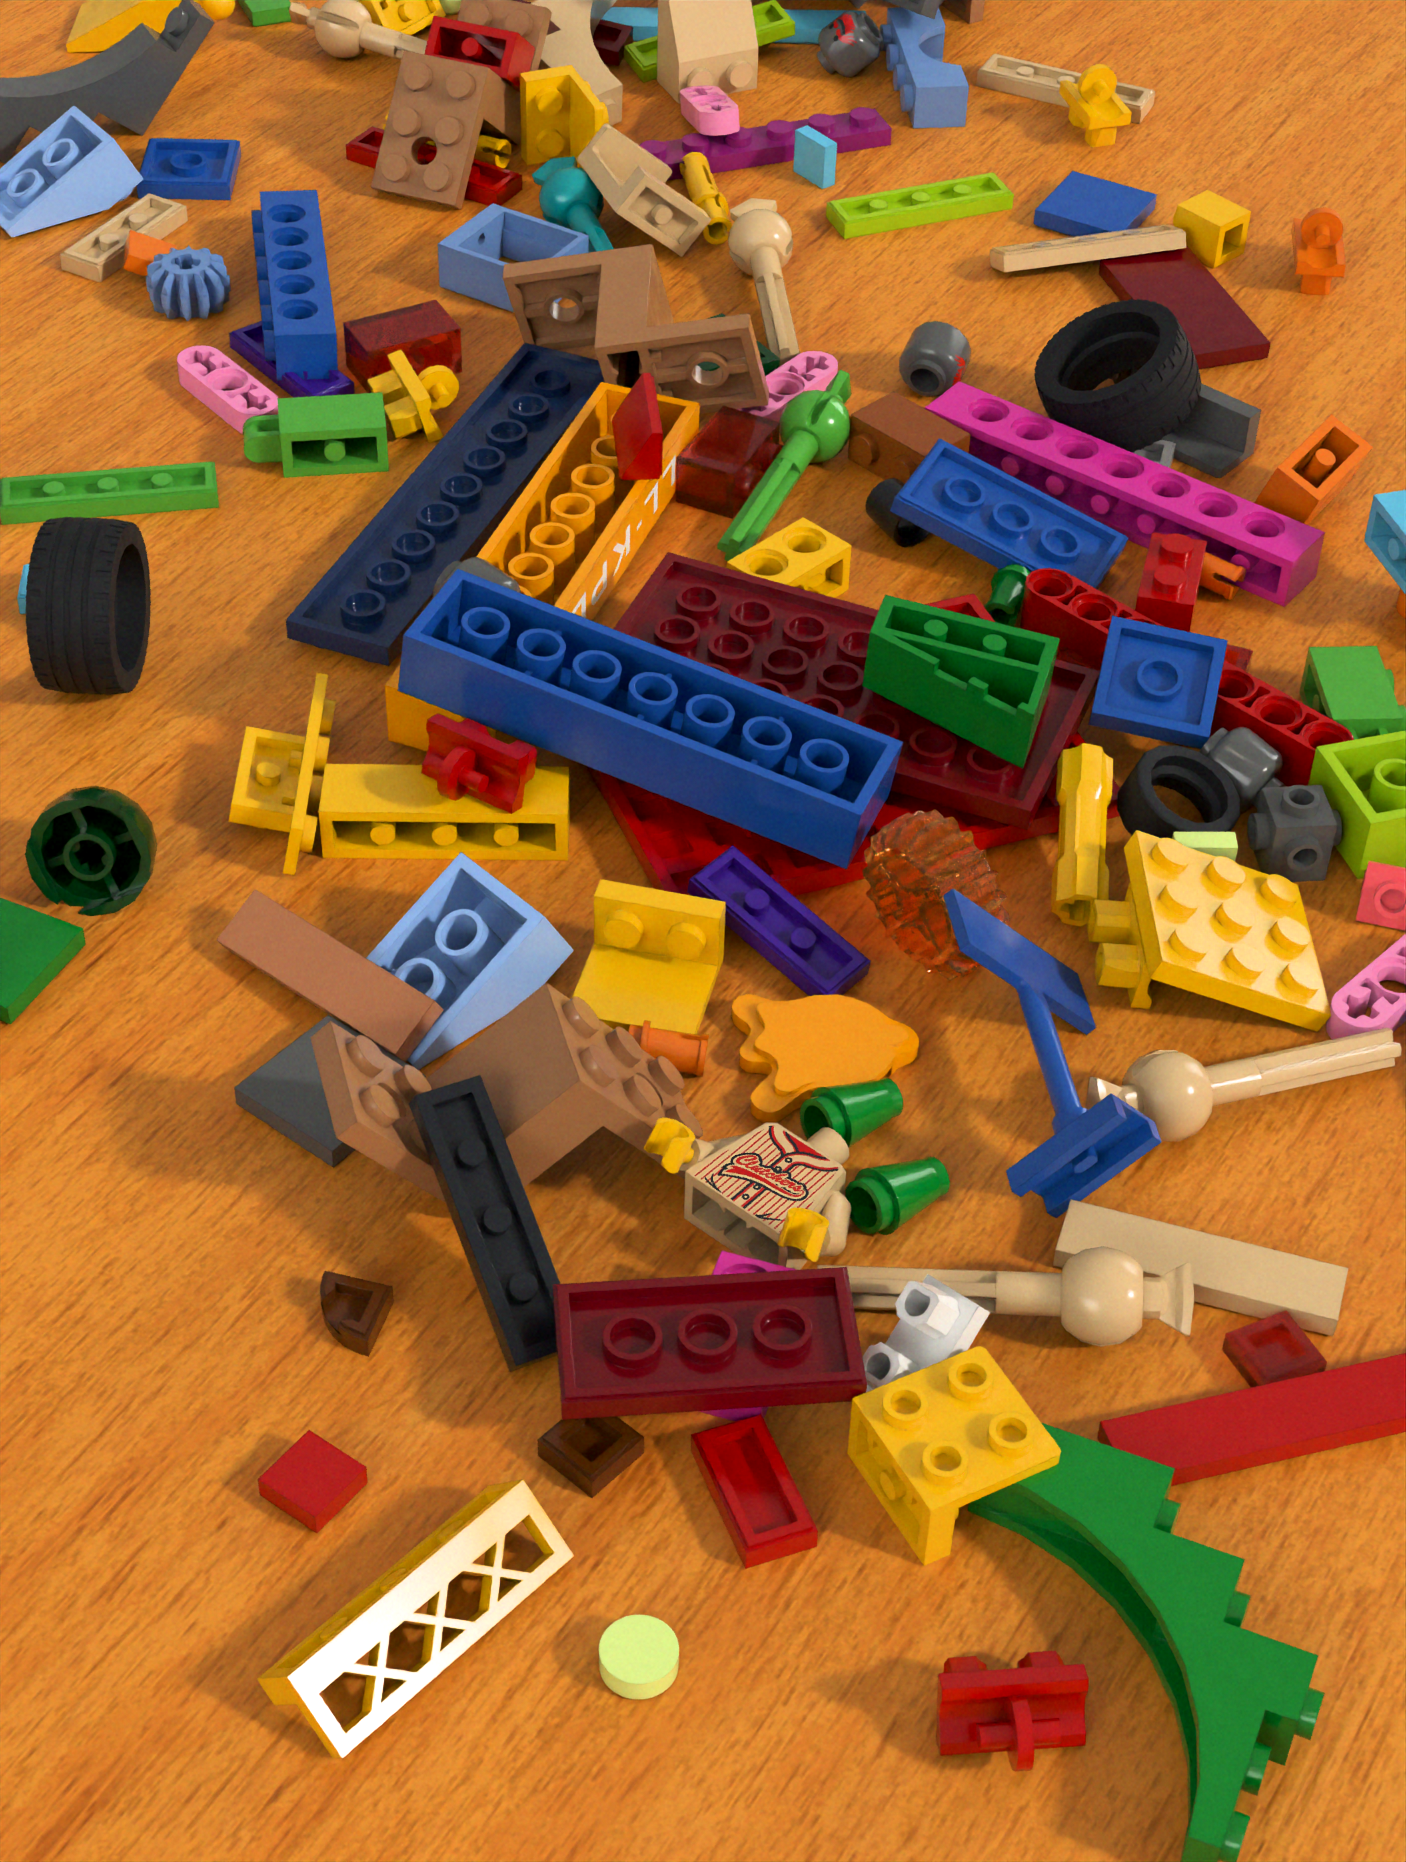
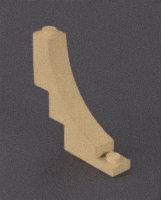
(571, 43)

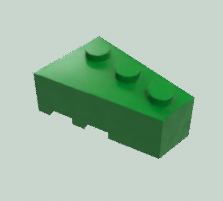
(962, 673)

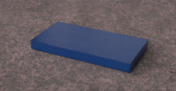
(1004, 517)

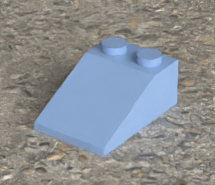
(64, 176)
(471, 952)

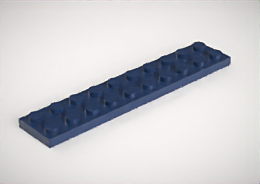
(445, 506)

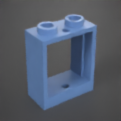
(472, 252)

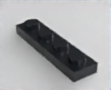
(491, 1217)

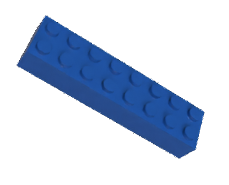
(649, 717)

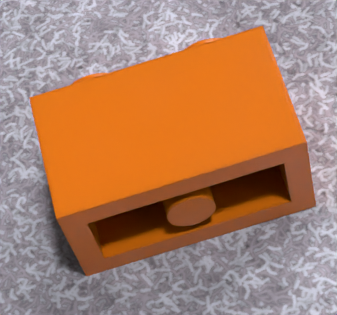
(1315, 472)

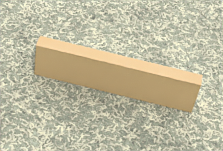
(1043, 84)
(1087, 248)
(1223, 1269)

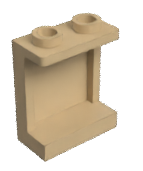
(637, 191)

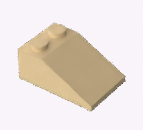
(706, 45)

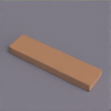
(330, 975)

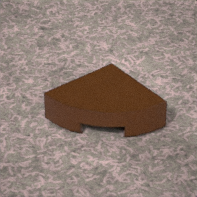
(354, 1310)

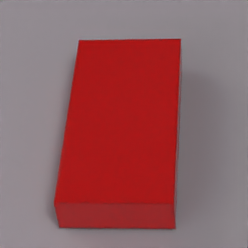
(753, 1491)

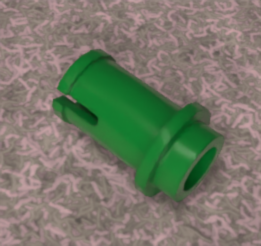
(1007, 594)

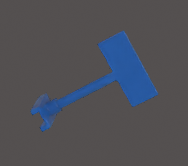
(1086, 1143)

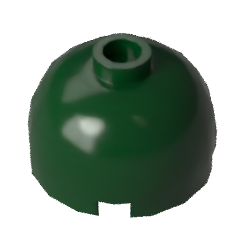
(92, 850)

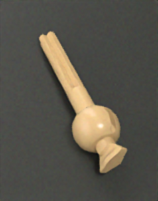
(347, 29)
(761, 247)
(1181, 1091)
(1096, 1295)

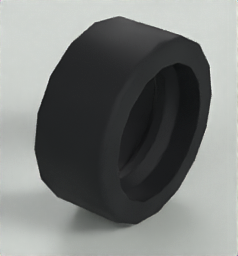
(1189, 775)

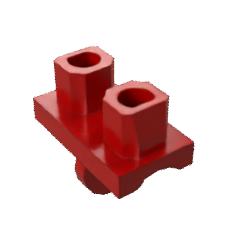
(475, 764)
(1011, 1708)

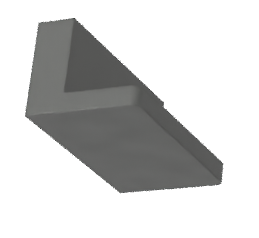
(1216, 433)

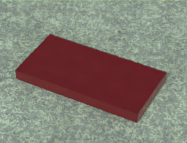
(1209, 316)
(707, 1343)

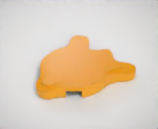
(815, 1046)

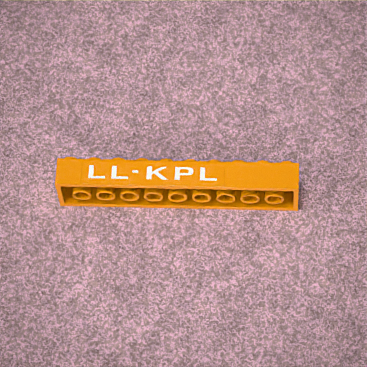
(570, 529)

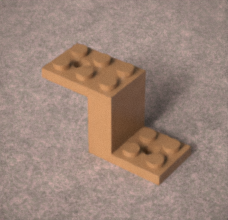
(452, 107)
(632, 328)
(546, 1070)

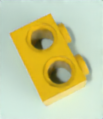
(801, 558)

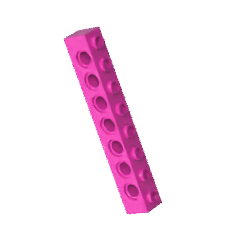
(1135, 492)

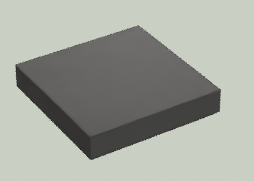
(292, 1099)

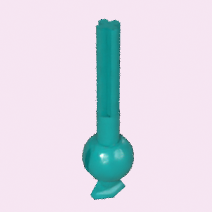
(572, 200)

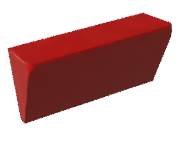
(639, 432)

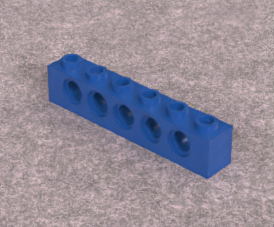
(294, 284)

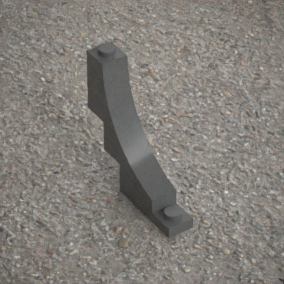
(121, 83)

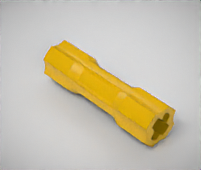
(1083, 798)

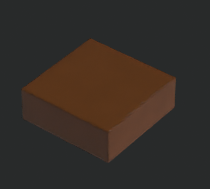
(591, 1450)

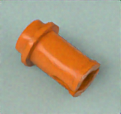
(1211, 576)
(682, 1049)

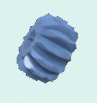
(188, 283)

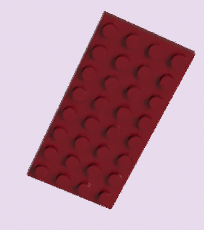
(817, 655)

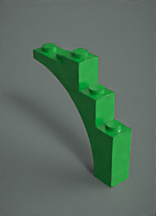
(1229, 1687)

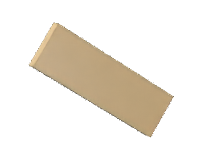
(103, 249)

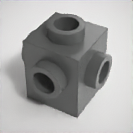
(1294, 832)

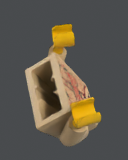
(762, 1189)

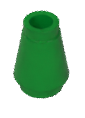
(851, 1108)
(894, 1193)

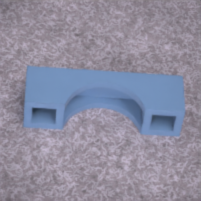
(929, 89)

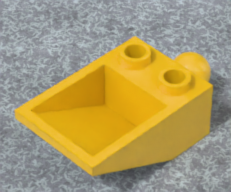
(109, 21)

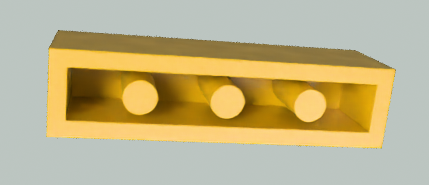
(401, 815)

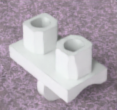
(930, 1329)

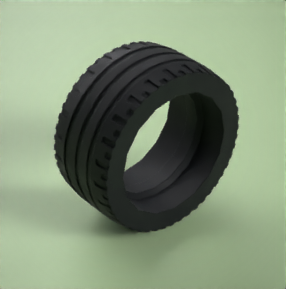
(1111, 342)
(88, 605)

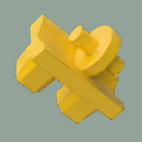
(1096, 105)
(411, 396)
(1121, 953)

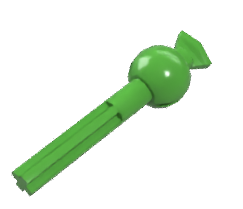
(812, 430)

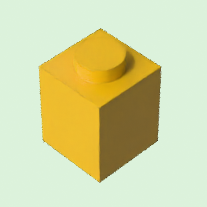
(1213, 227)

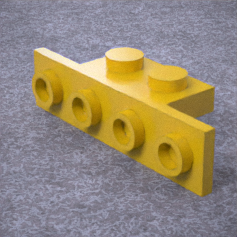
(277, 778)

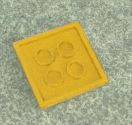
(1225, 931)

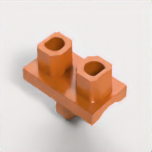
(1318, 250)

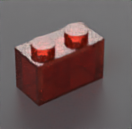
(420, 330)
(726, 461)

